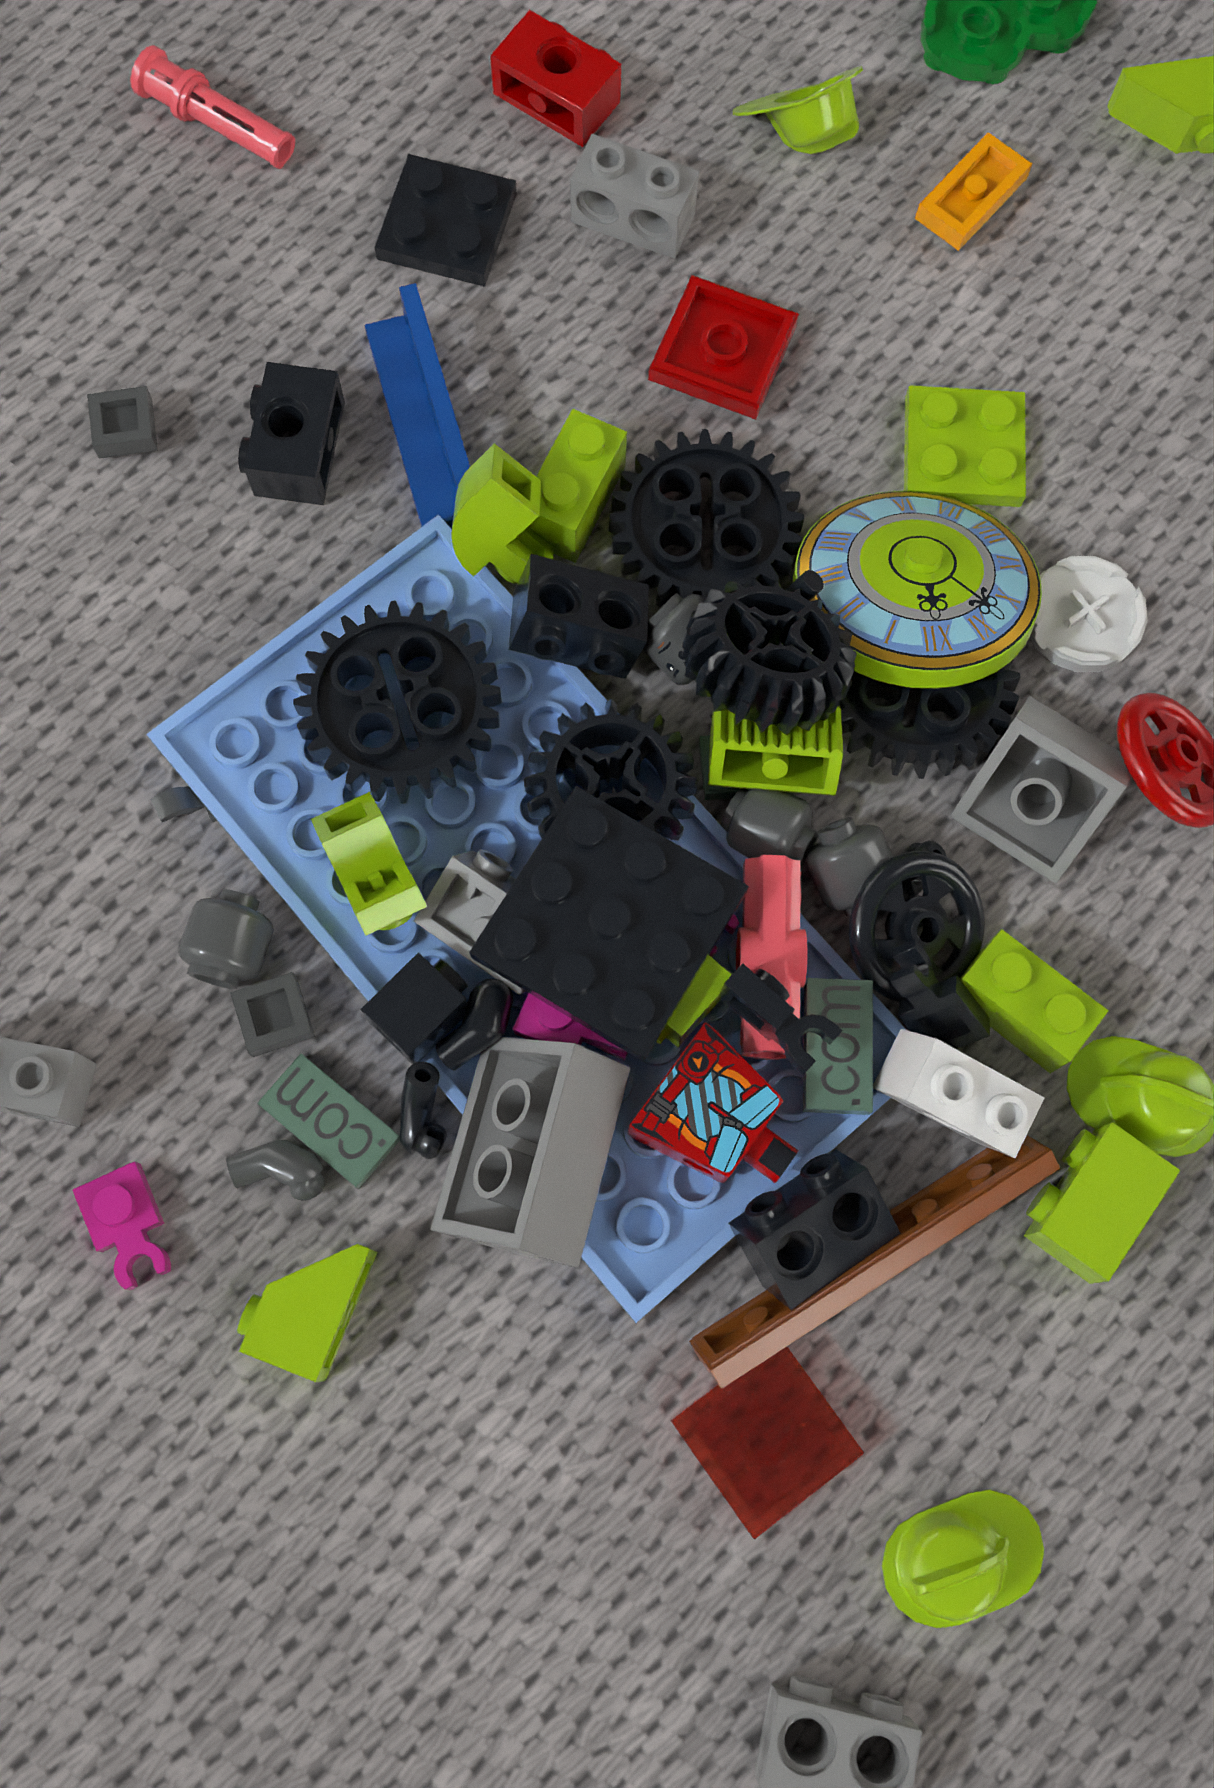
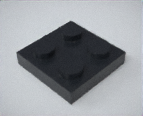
(446, 220)

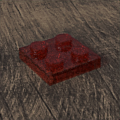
(767, 1440)

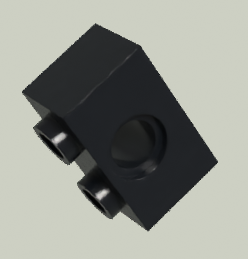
(289, 401)

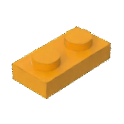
(973, 191)

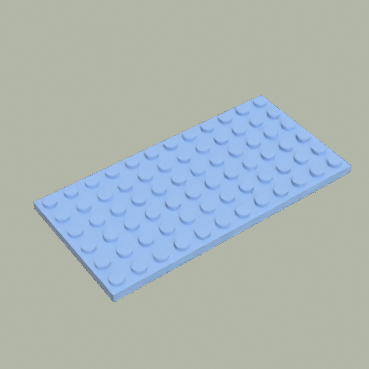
(256, 777)

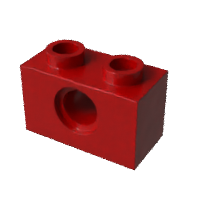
(556, 77)

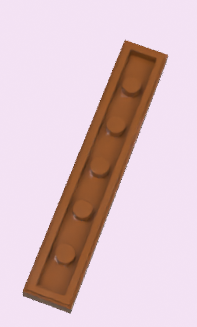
(925, 1224)

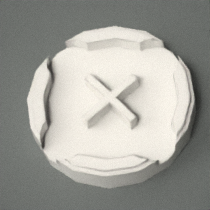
(1088, 614)

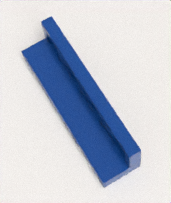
(419, 407)

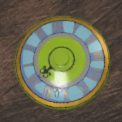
(923, 587)

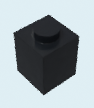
(418, 1007)

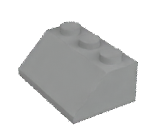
(532, 1149)

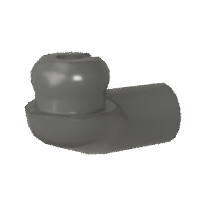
(282, 1162)

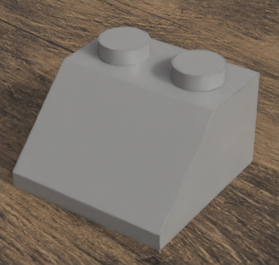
(1043, 790)

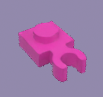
(119, 1214)

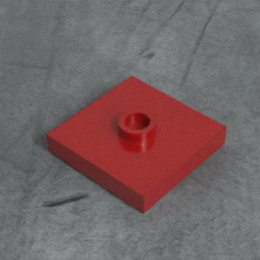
(723, 347)

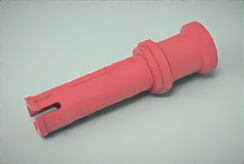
(193, 99)

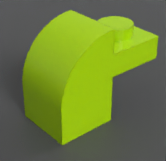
(493, 516)
(368, 864)

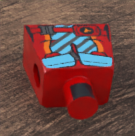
(714, 1113)

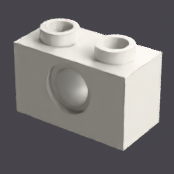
(958, 1092)

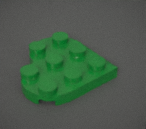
(990, 36)

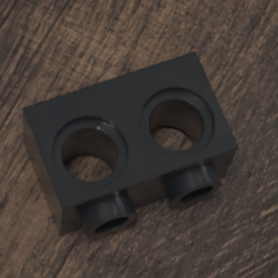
(579, 617)
(820, 1241)

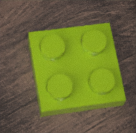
(966, 444)

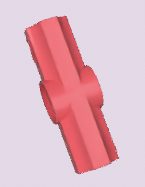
(772, 938)

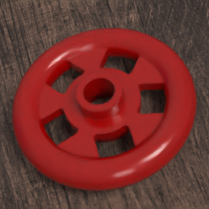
(1170, 758)

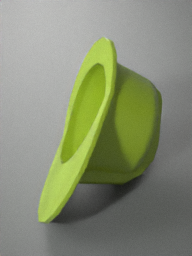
(813, 115)
(1144, 1091)
(963, 1559)

